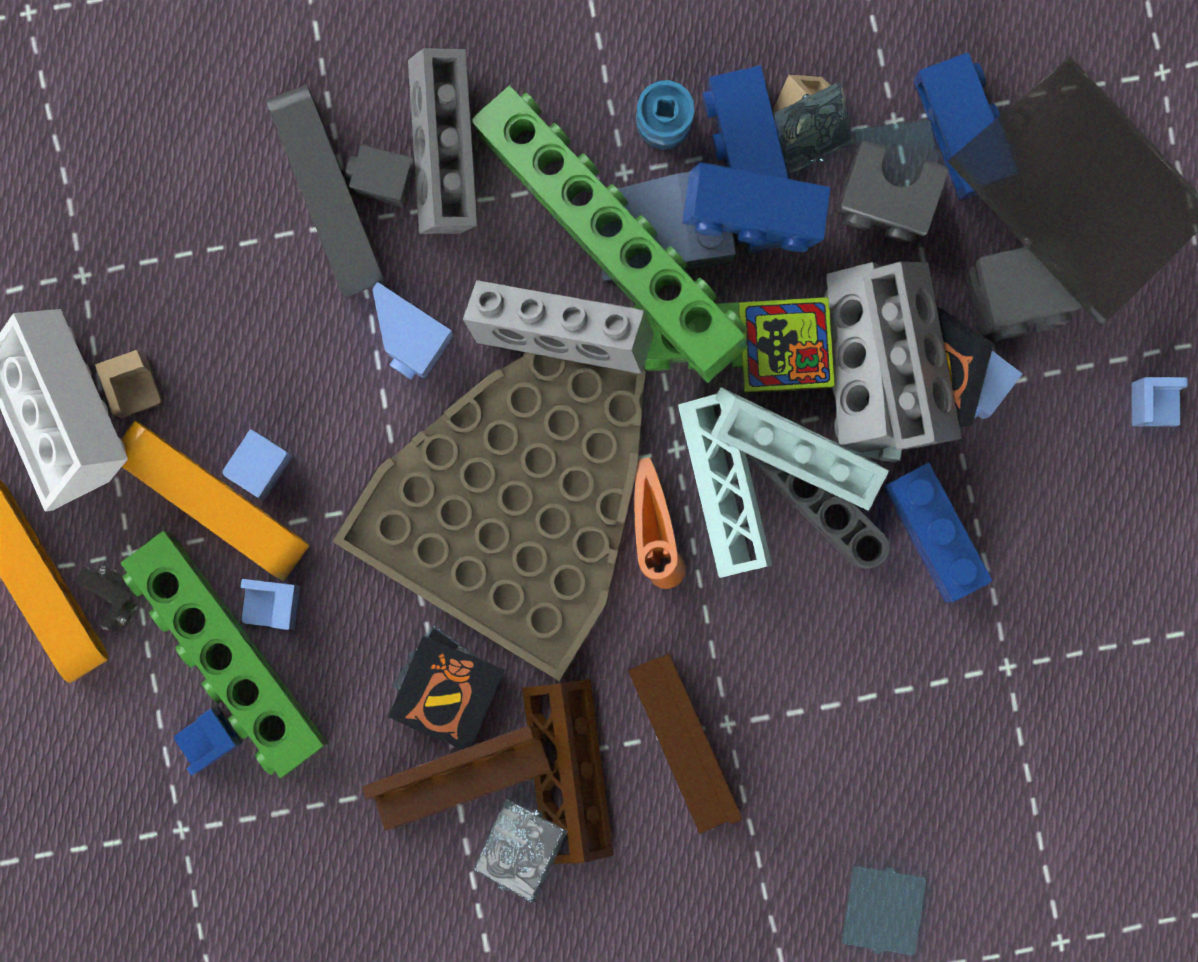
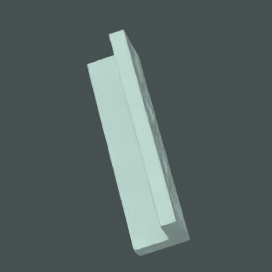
(798, 450)
(717, 491)

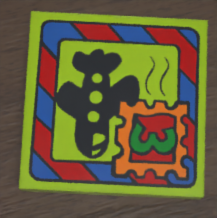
(787, 345)

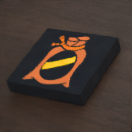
(967, 363)
(446, 693)

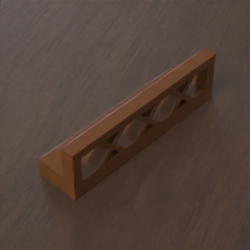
(684, 743)
(575, 771)
(460, 777)

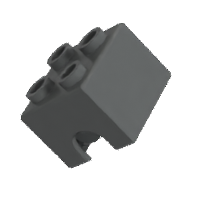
(874, 201)
(1015, 293)

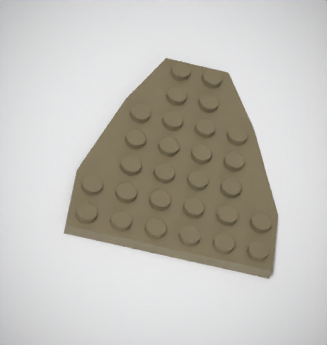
(512, 505)

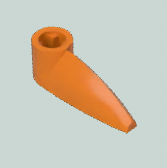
(654, 529)

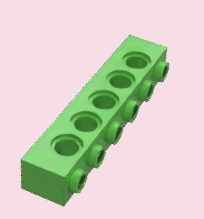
(143, 575)

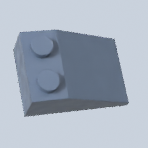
(663, 205)

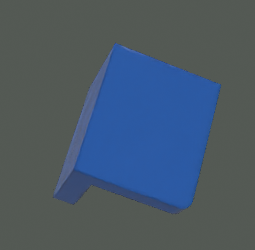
(207, 740)

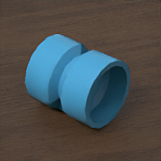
(664, 114)

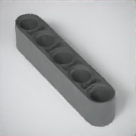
(325, 191)
(814, 509)

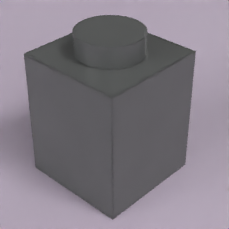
(380, 175)

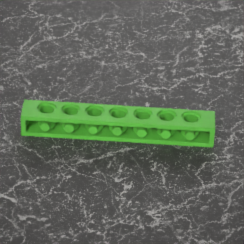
(513, 114)

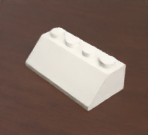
(55, 409)

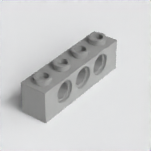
(442, 141)
(559, 326)
(911, 355)
(855, 426)

